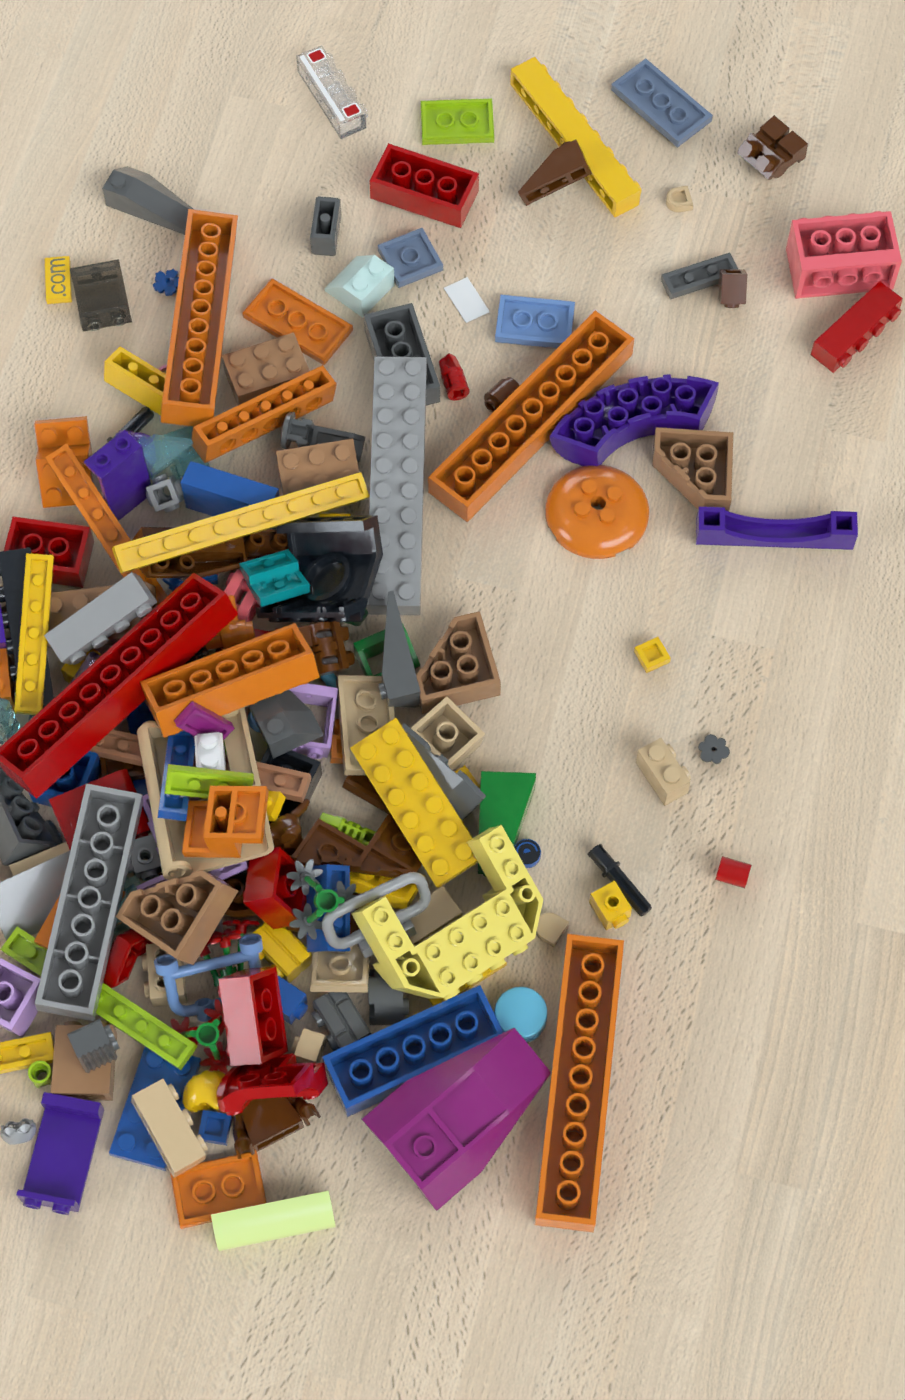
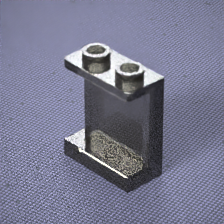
(100, 295)

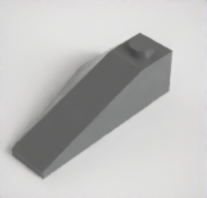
(285, 722)
(457, 786)

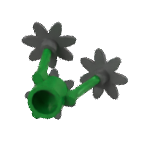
(324, 899)

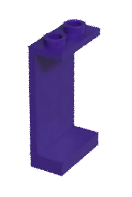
(121, 473)
(62, 1153)

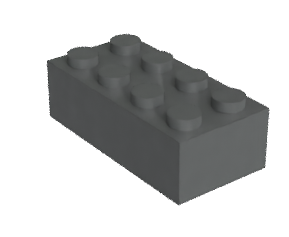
(399, 334)

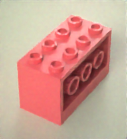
(842, 254)

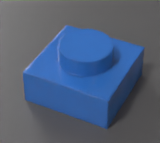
(215, 1127)

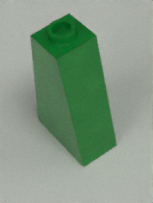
(505, 802)

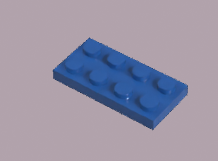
(131, 1137)

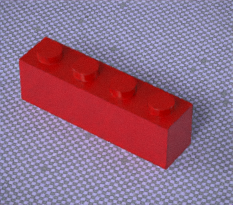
(857, 327)

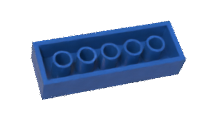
(384, 1060)

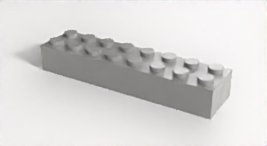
(89, 902)

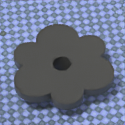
(712, 743)

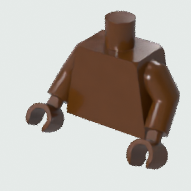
(270, 1121)

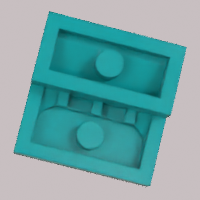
(274, 577)

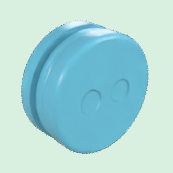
(522, 1010)

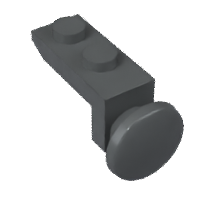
(307, 434)

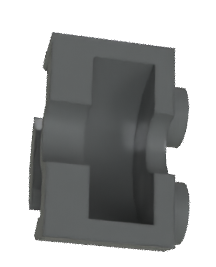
(385, 1003)

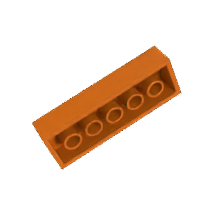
(232, 677)

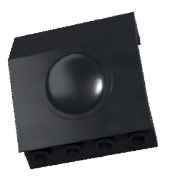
(340, 564)

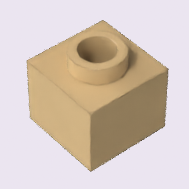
(309, 1046)

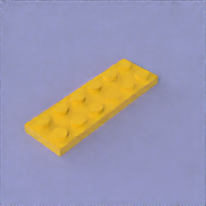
(416, 802)

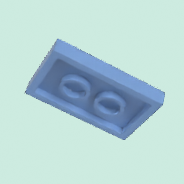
(534, 321)

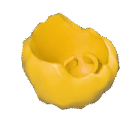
(201, 1091)

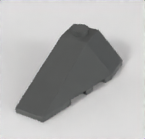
(145, 198)
(398, 673)
(21, 826)

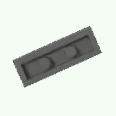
(696, 276)

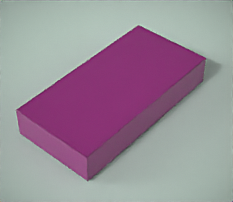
(199, 720)

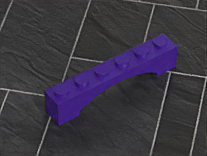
(826, 531)

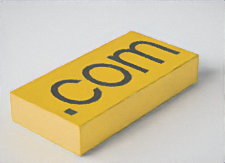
(58, 280)

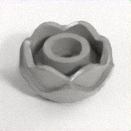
(18, 1132)

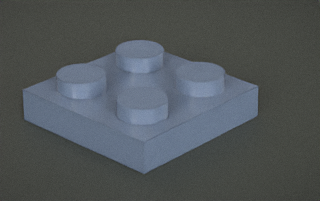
(411, 257)

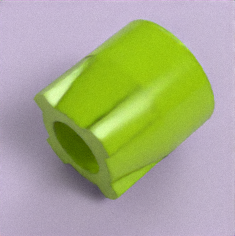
(37, 1068)

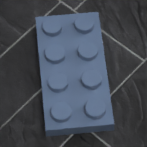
(661, 102)

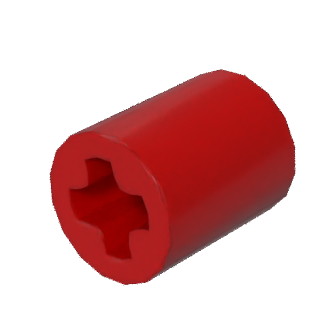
(733, 872)

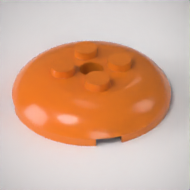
(593, 531)

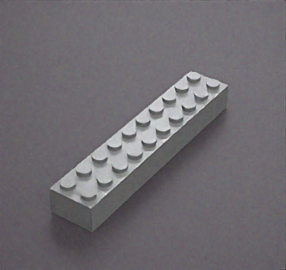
(398, 479)

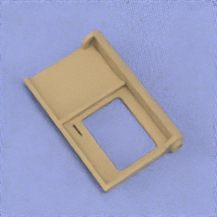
(171, 832)

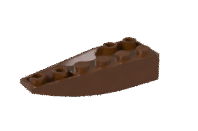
(216, 558)

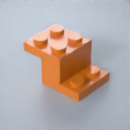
(50, 436)
(225, 821)

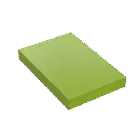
(457, 121)

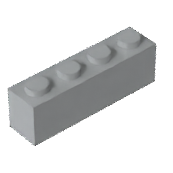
(100, 619)

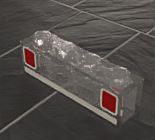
(332, 92)

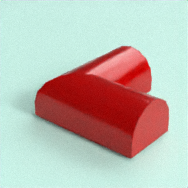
(123, 957)

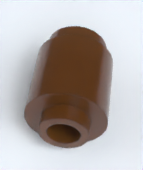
(500, 393)

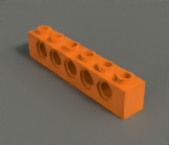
(263, 414)

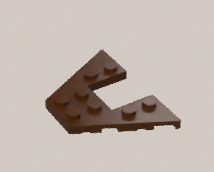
(386, 853)

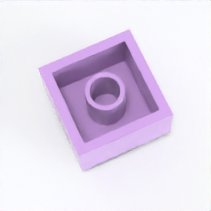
(17, 998)

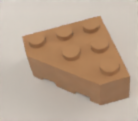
(696, 464)
(460, 666)
(179, 913)

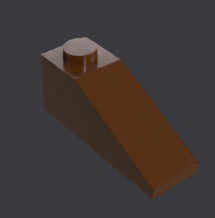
(559, 170)

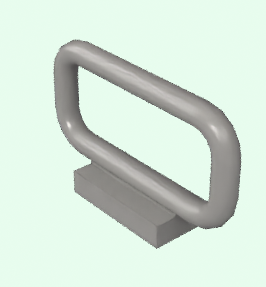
(403, 915)

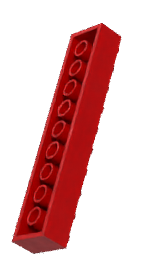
(112, 685)

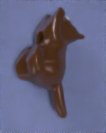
(287, 829)

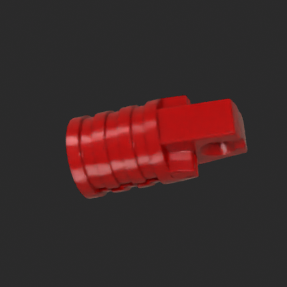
(453, 378)

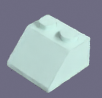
(362, 283)

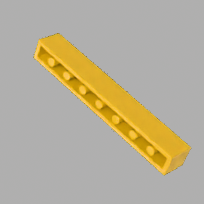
(566, 124)

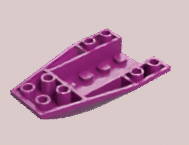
(458, 1113)

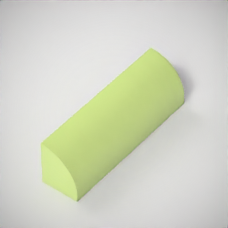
(273, 1220)

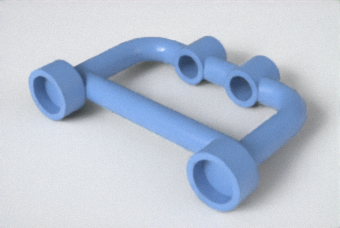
(168, 967)

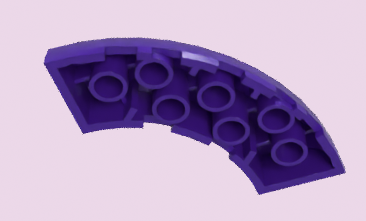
(630, 413)

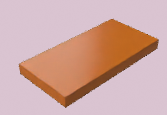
(286, 312)

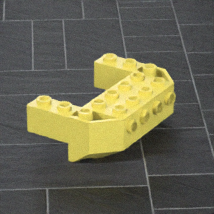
(468, 944)

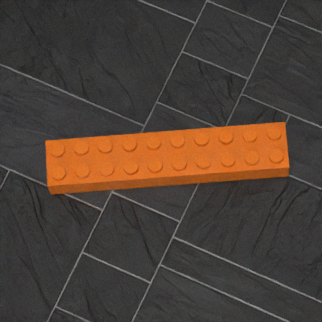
(199, 318)
(530, 416)
(580, 1084)

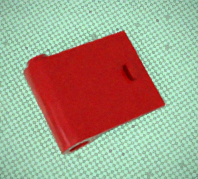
(68, 805)

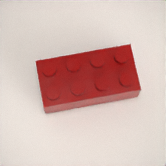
(424, 185)

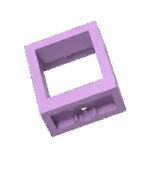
(318, 696)

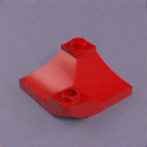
(270, 1080)

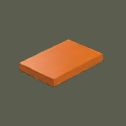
(217, 1188)

